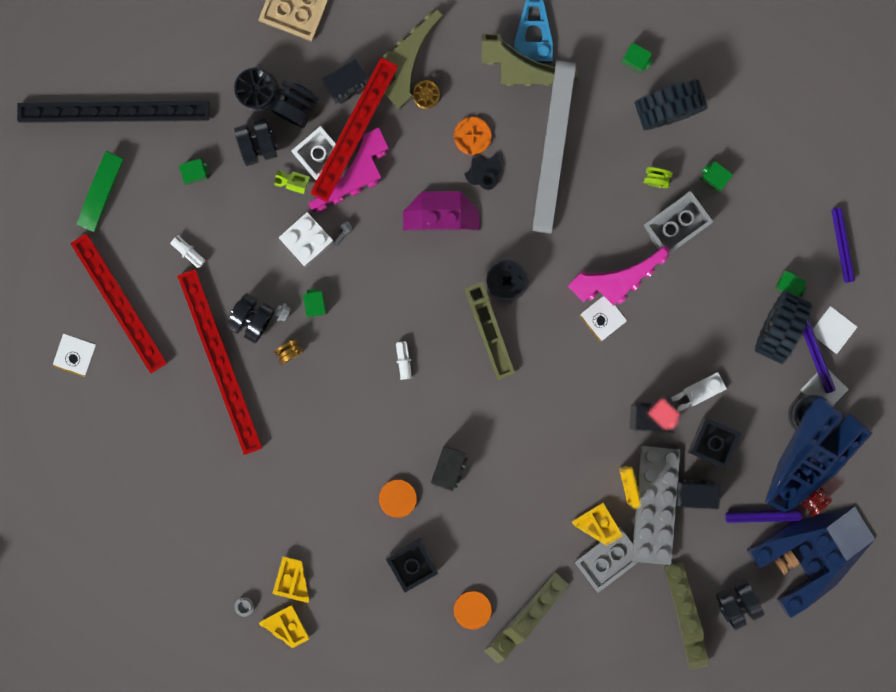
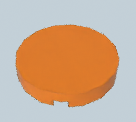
(472, 135)
(397, 498)
(472, 610)

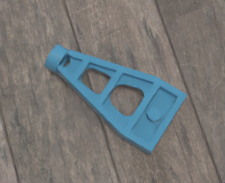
(536, 51)

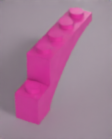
(360, 173)
(616, 283)

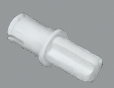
(187, 251)
(403, 360)

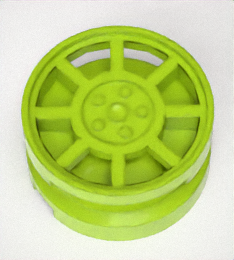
(657, 177)

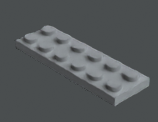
(658, 504)

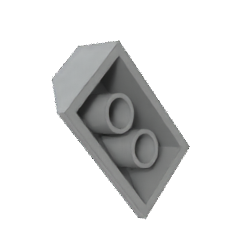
(678, 223)

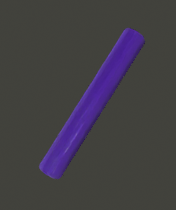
(843, 245)
(818, 358)
(762, 516)

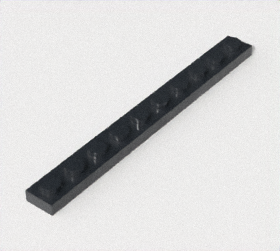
(113, 111)

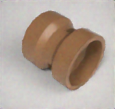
(791, 562)

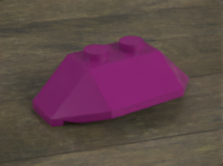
(441, 213)

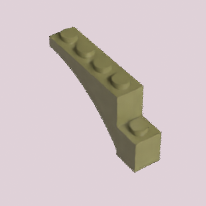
(405, 56)
(514, 66)
(489, 330)
(687, 616)
(526, 619)

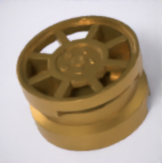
(426, 94)
(290, 353)

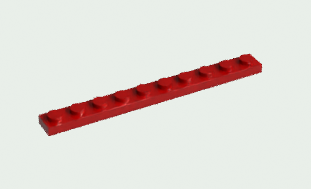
(219, 362)

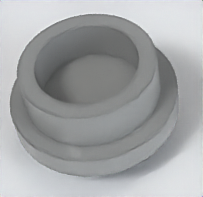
(282, 312)
(244, 606)

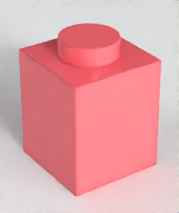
(664, 414)

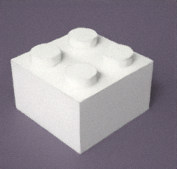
(314, 151)
(306, 239)

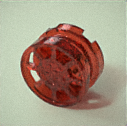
(816, 502)

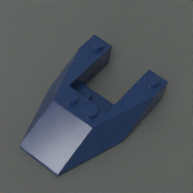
(809, 465)
(823, 546)

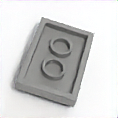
(606, 563)

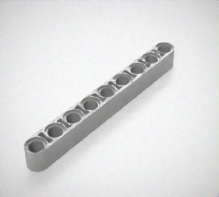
(553, 147)

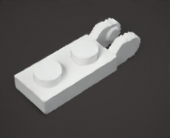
(700, 391)

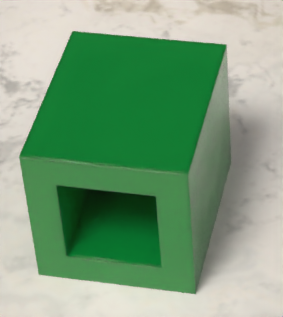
(637, 58)
(194, 171)
(716, 175)
(791, 284)
(314, 303)

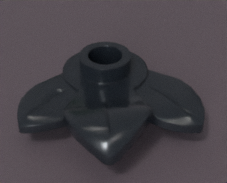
(482, 169)

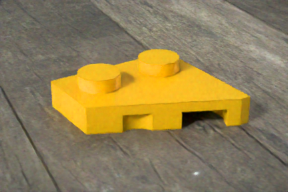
(599, 525)
(291, 580)
(286, 626)

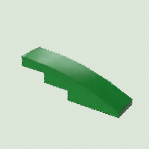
(100, 191)

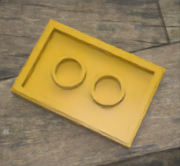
(629, 486)

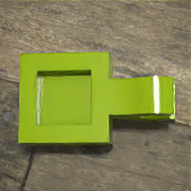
(294, 182)

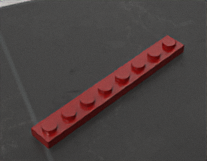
(354, 130)
(118, 303)

